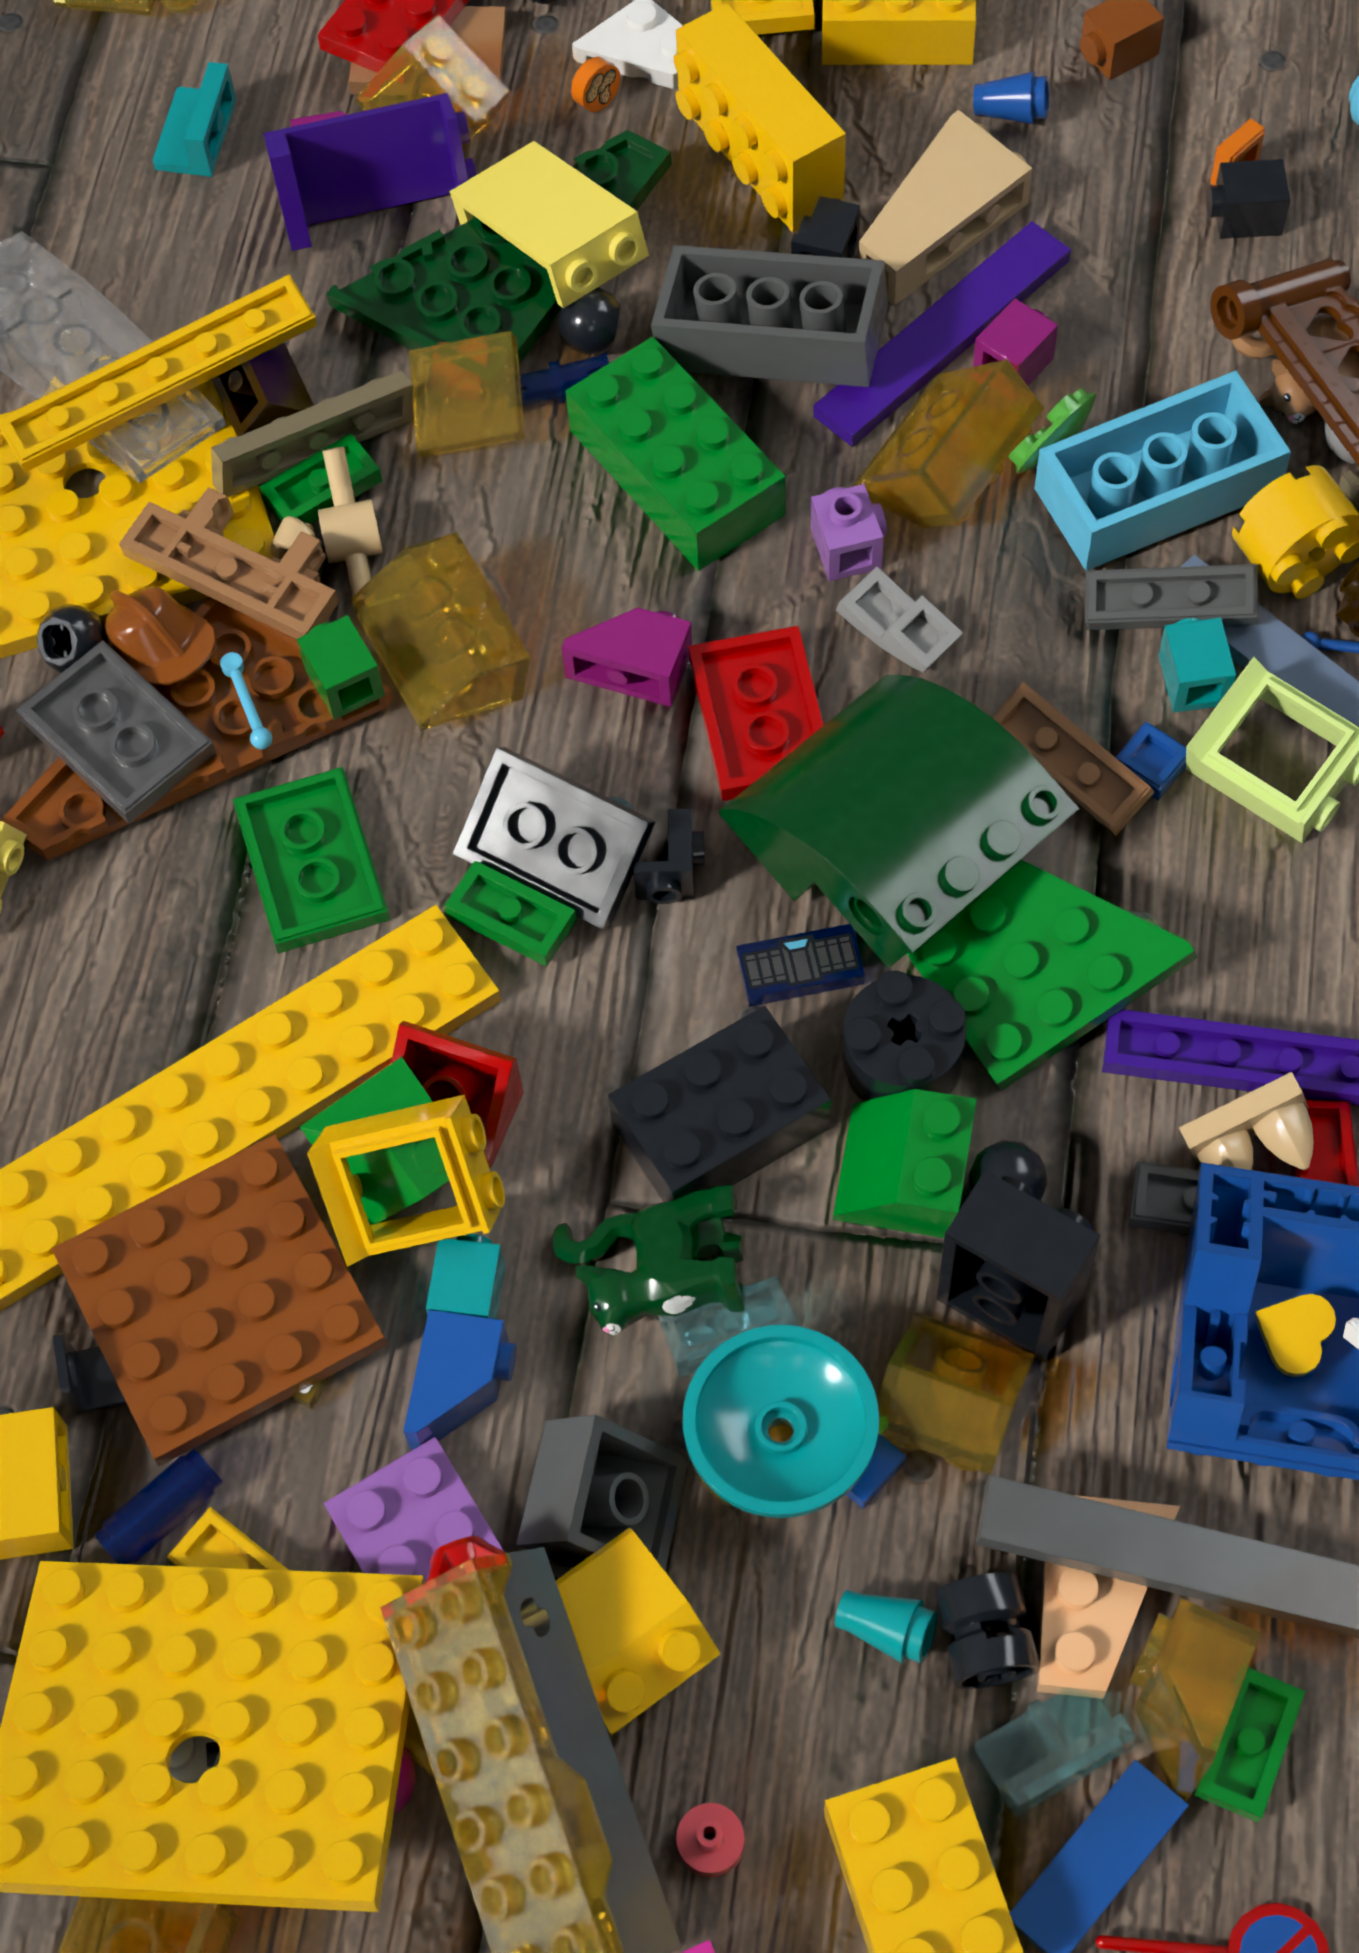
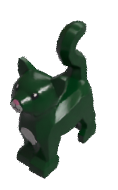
(668, 1252)

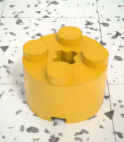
(1299, 531)

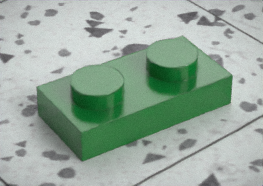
(306, 486)
(510, 913)
(1252, 1746)

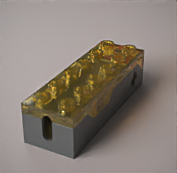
(525, 1758)

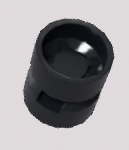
(984, 1607)

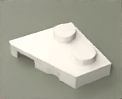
(637, 41)

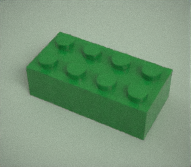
(676, 453)

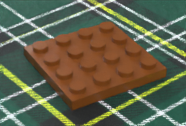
(218, 1299)

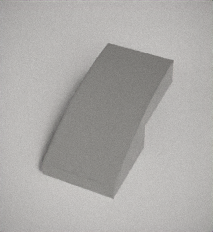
(898, 624)

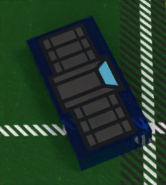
(800, 965)

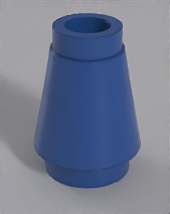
(1013, 98)

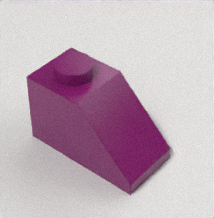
(632, 654)

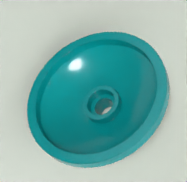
(773, 1380)

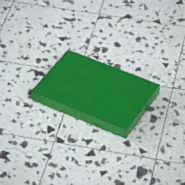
(311, 860)

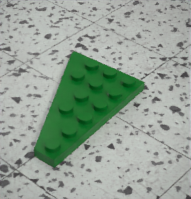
(1043, 966)

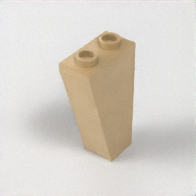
(946, 205)

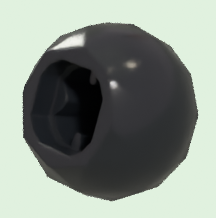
(590, 322)
(68, 635)
(1011, 1160)

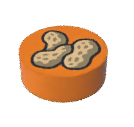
(595, 84)

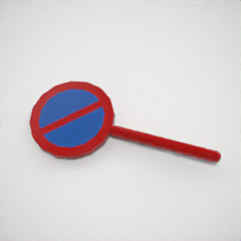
(1261, 1930)

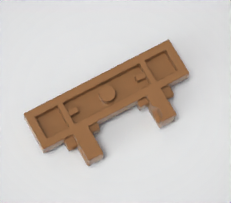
(198, 555)

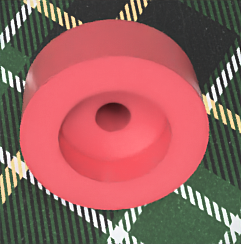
(712, 1856)

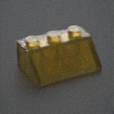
(952, 444)
(442, 633)
(1189, 1688)

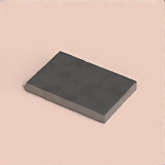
(116, 731)

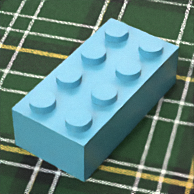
(1160, 469)

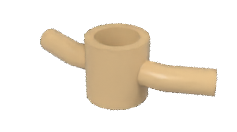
(350, 526)

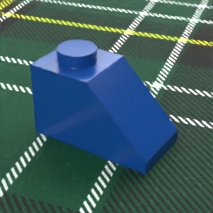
(456, 1373)

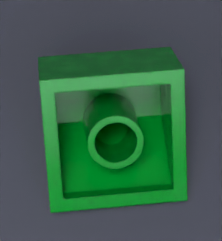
(906, 1162)

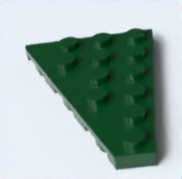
(476, 279)

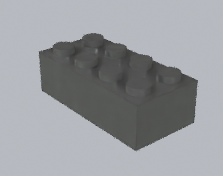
(772, 314)

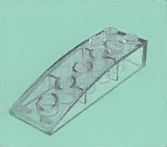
(63, 329)

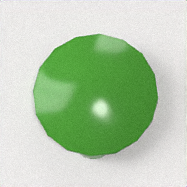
(1067, 420)

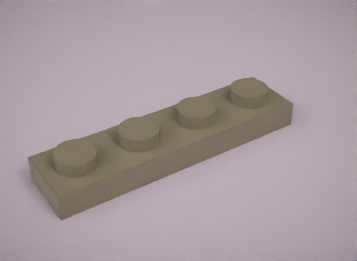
(288, 440)

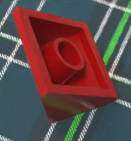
(457, 1068)

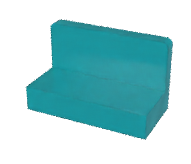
(197, 124)

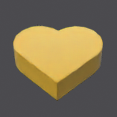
(1295, 1332)

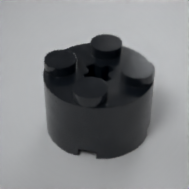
(908, 1013)

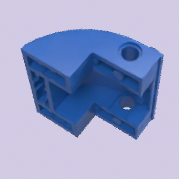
(1249, 1248)

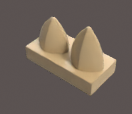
(1271, 1112)

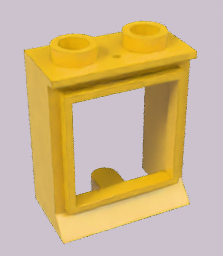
(461, 1146)

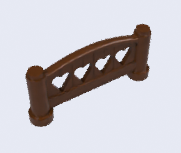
(1282, 312)

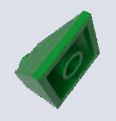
(393, 1175)

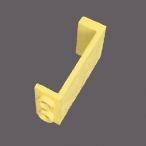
(555, 219)

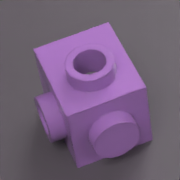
(848, 531)

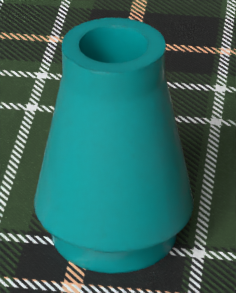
(890, 1624)

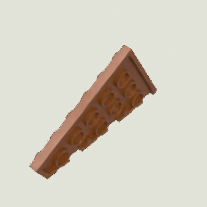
(67, 813)

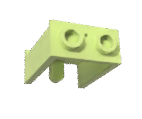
(1317, 802)

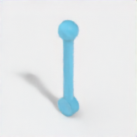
(233, 666)

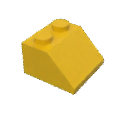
(632, 1628)

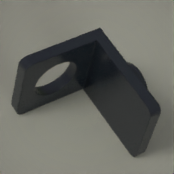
(85, 1378)

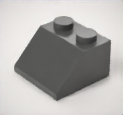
(595, 1485)

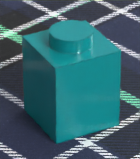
(1196, 663)
(467, 1277)

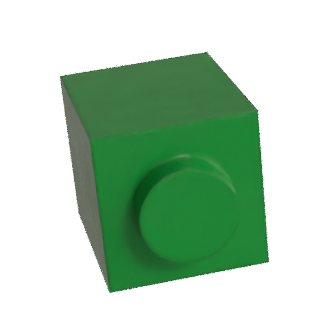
(340, 666)

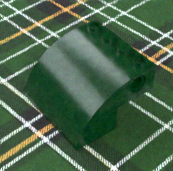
(899, 811)

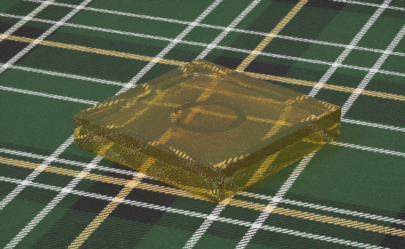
(466, 394)

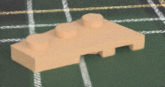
(1087, 1621)

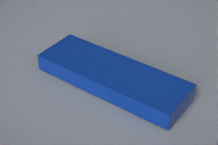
(1097, 1861)

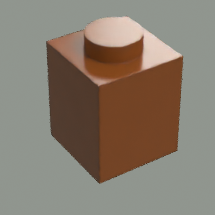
(1121, 35)

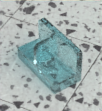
(1051, 1748)

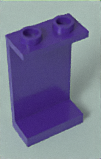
(367, 162)

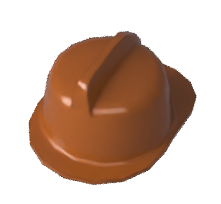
(158, 635)

